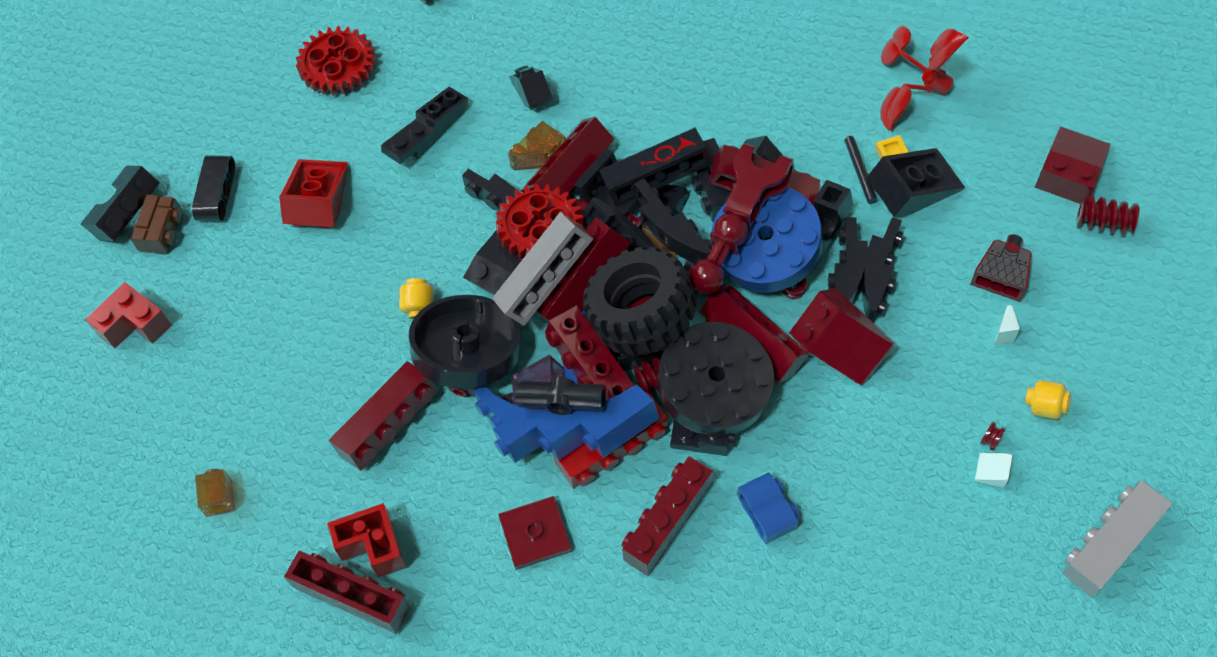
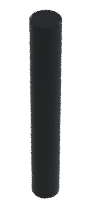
(860, 170)

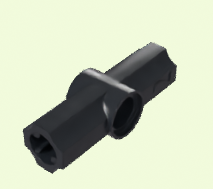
(561, 396)

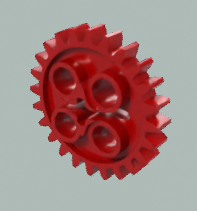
(335, 60)
(533, 220)

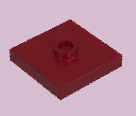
(534, 532)

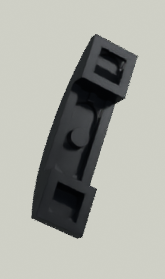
(618, 222)

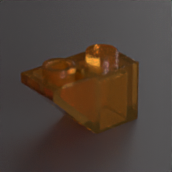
(535, 147)

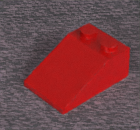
(313, 193)

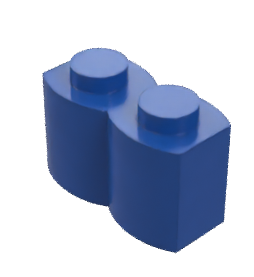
(768, 508)

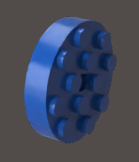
(787, 255)

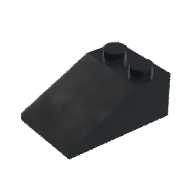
(913, 180)
(492, 265)

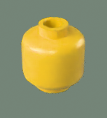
(415, 296)
(1048, 399)

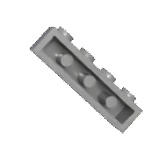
(542, 268)
(1116, 538)

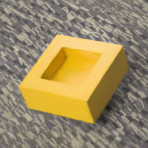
(890, 147)

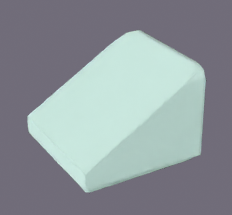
(1008, 327)
(993, 469)

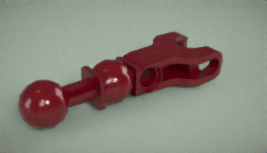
(745, 202)

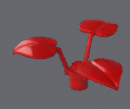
(933, 77)

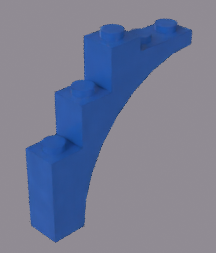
(525, 429)

